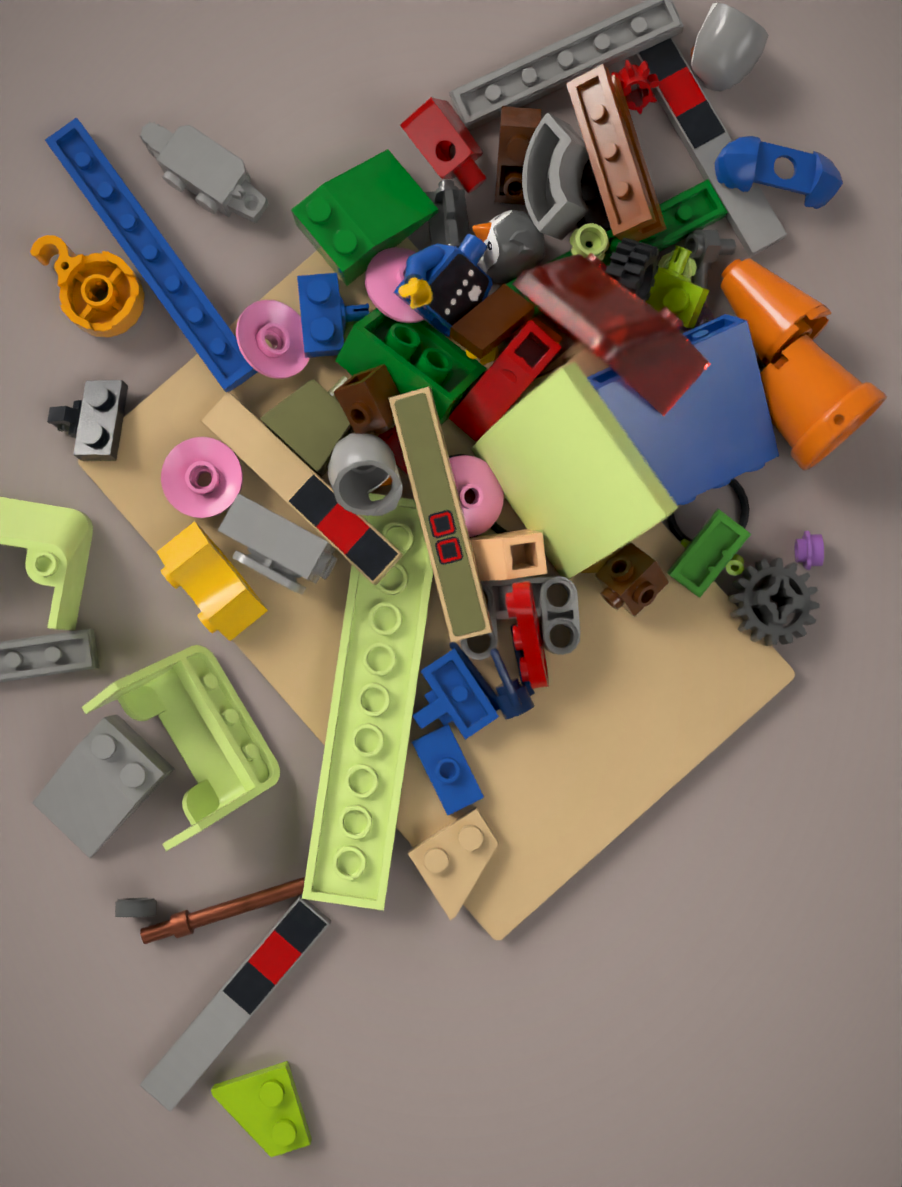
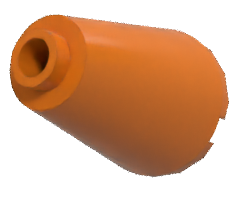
(772, 306)

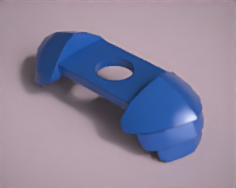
(753, 160)

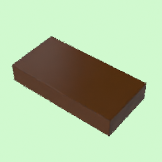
(492, 321)

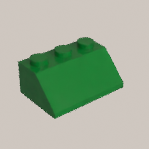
(414, 357)

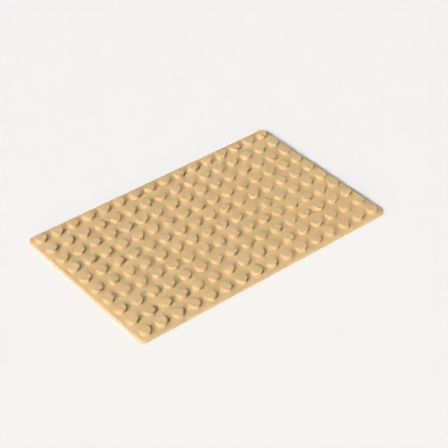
(557, 782)

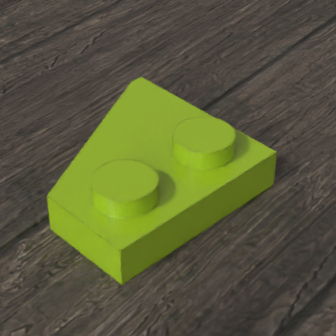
(267, 1108)

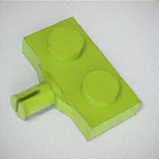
(677, 291)

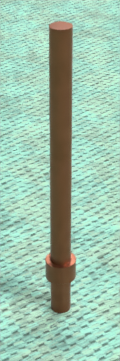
(184, 923)

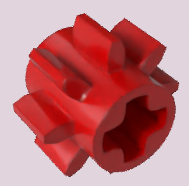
(644, 82)

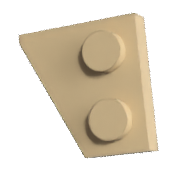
(455, 859)

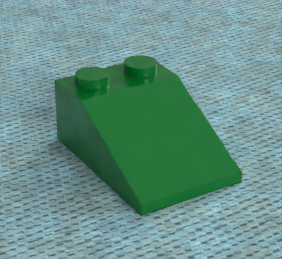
(363, 214)

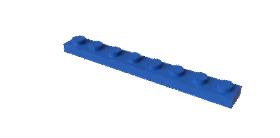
(151, 254)

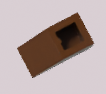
(515, 134)

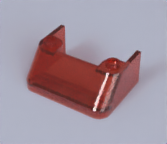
(616, 327)

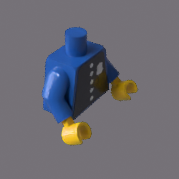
(446, 285)

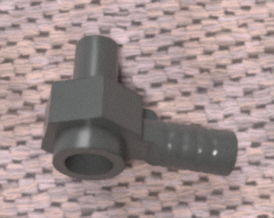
(705, 250)

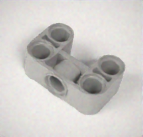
(548, 614)

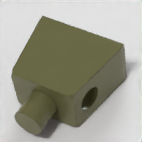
(310, 423)

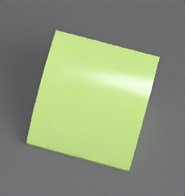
(573, 472)

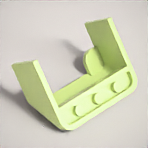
(56, 554)
(206, 727)

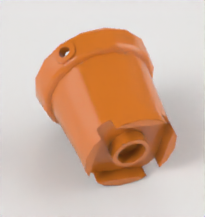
(815, 401)

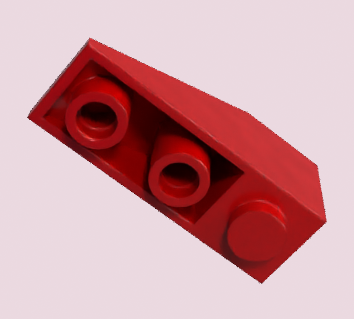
(505, 381)

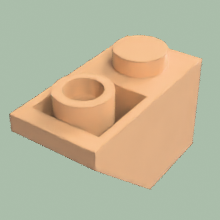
(509, 555)

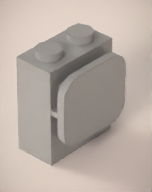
(277, 545)

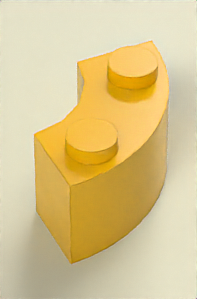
(211, 582)

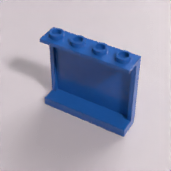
(716, 425)

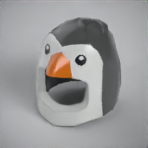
(511, 245)

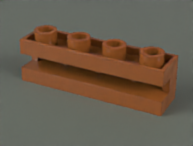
(615, 155)

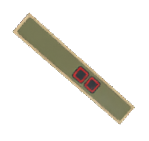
(441, 514)

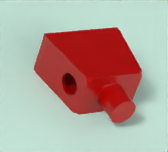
(433, 131)

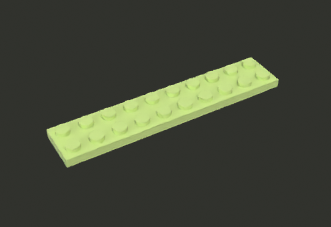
(370, 721)

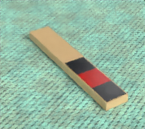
(301, 488)

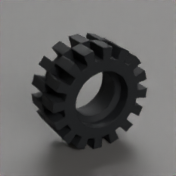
(635, 266)

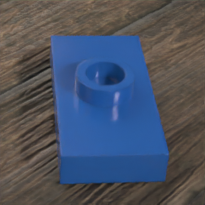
(447, 769)

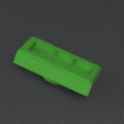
(708, 553)

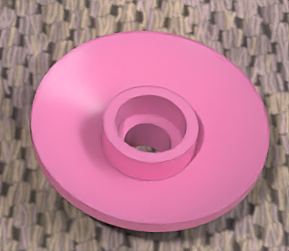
(382, 278)
(282, 329)
(187, 463)
(489, 496)

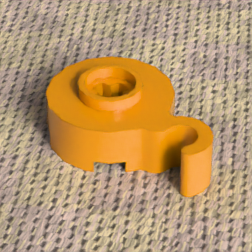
(81, 279)

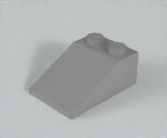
(102, 784)

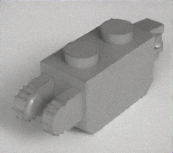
(204, 169)

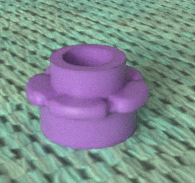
(809, 550)

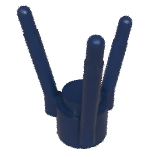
(512, 696)

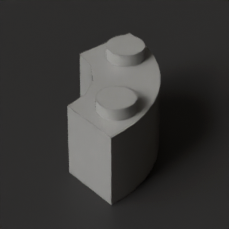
(554, 176)

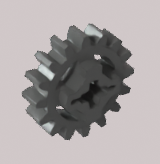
(783, 587)

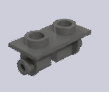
(451, 221)

